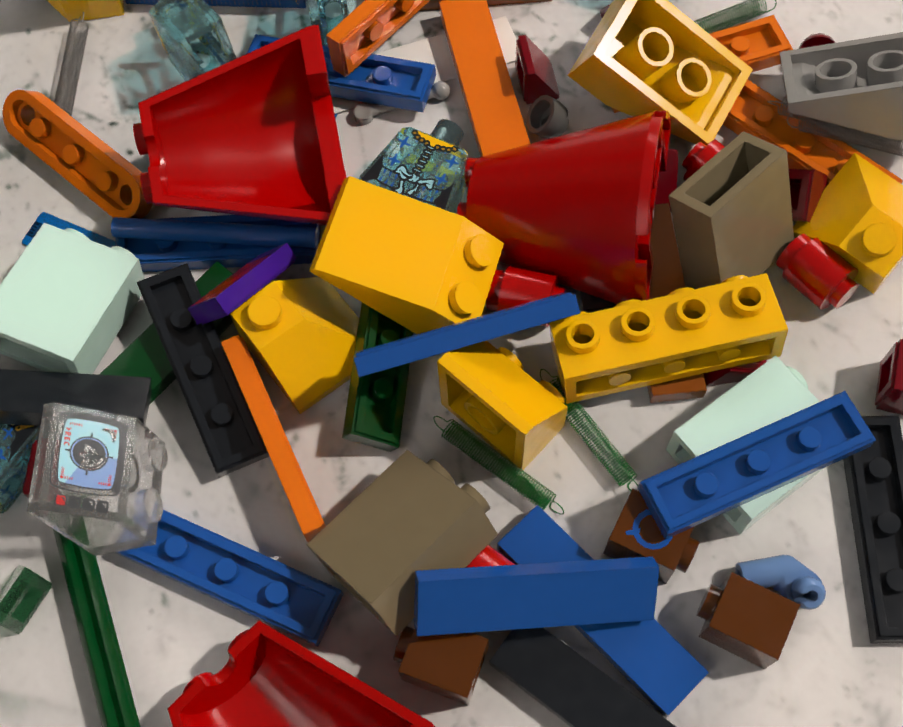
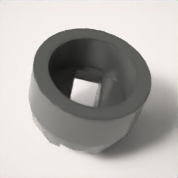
(547, 117)

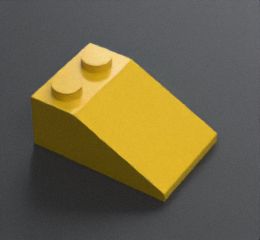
(660, 60)
(406, 257)

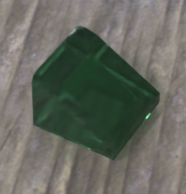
(21, 598)

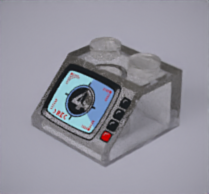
(98, 478)

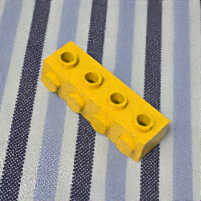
(668, 337)

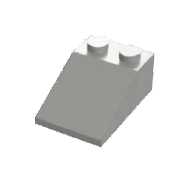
(849, 84)

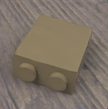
(734, 213)
(402, 525)

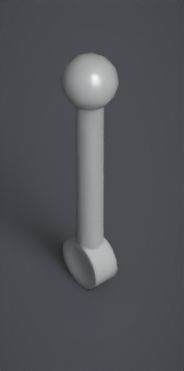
(365, 113)

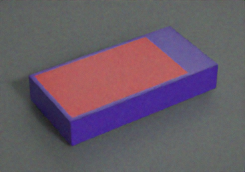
(242, 284)

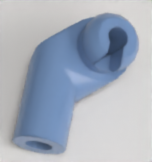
(786, 577)

